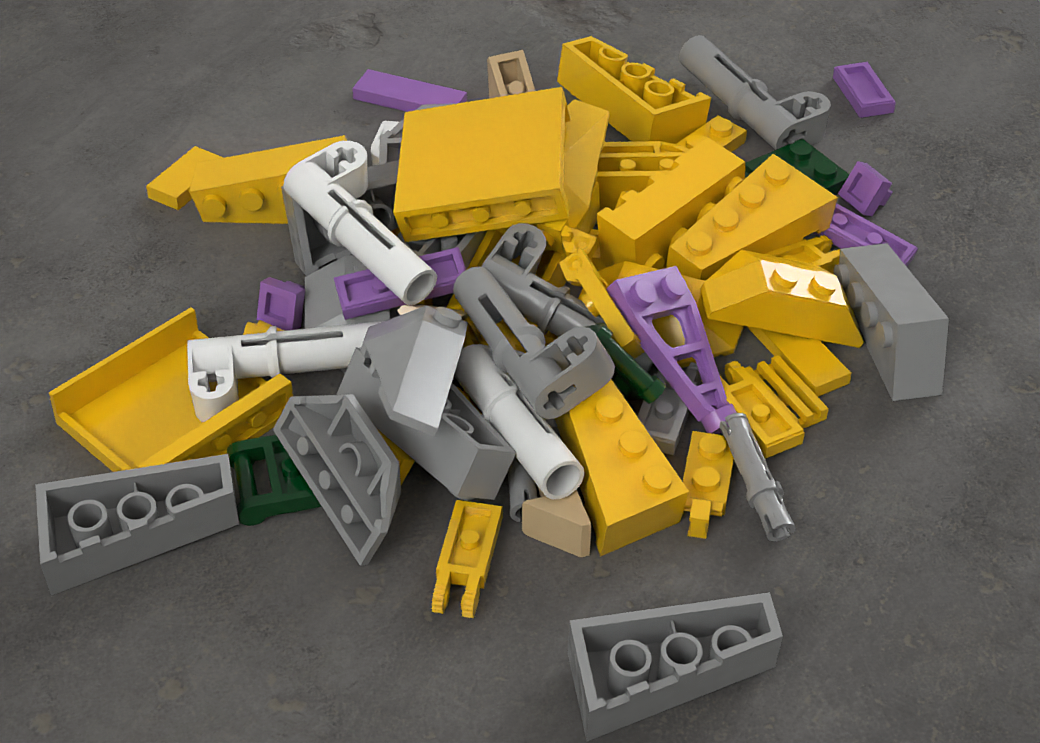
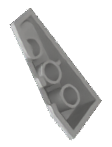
(416, 363)

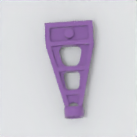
(665, 294)

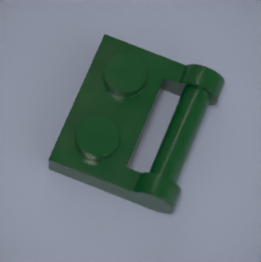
(628, 375)
(288, 486)

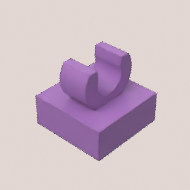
(866, 189)
(281, 303)

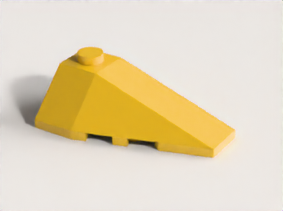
(582, 150)

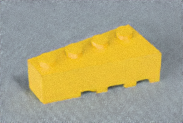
(636, 99)
(249, 184)
(668, 206)
(759, 215)
(626, 476)

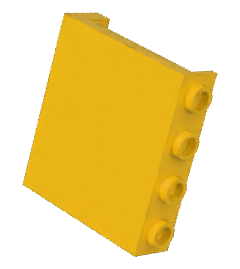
(482, 165)
(140, 407)

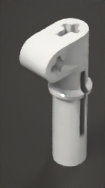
(328, 190)
(264, 355)
(512, 416)

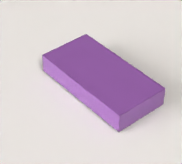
(863, 89)

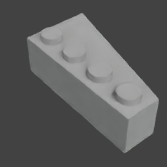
(310, 238)
(896, 319)
(464, 452)
(129, 516)
(667, 656)

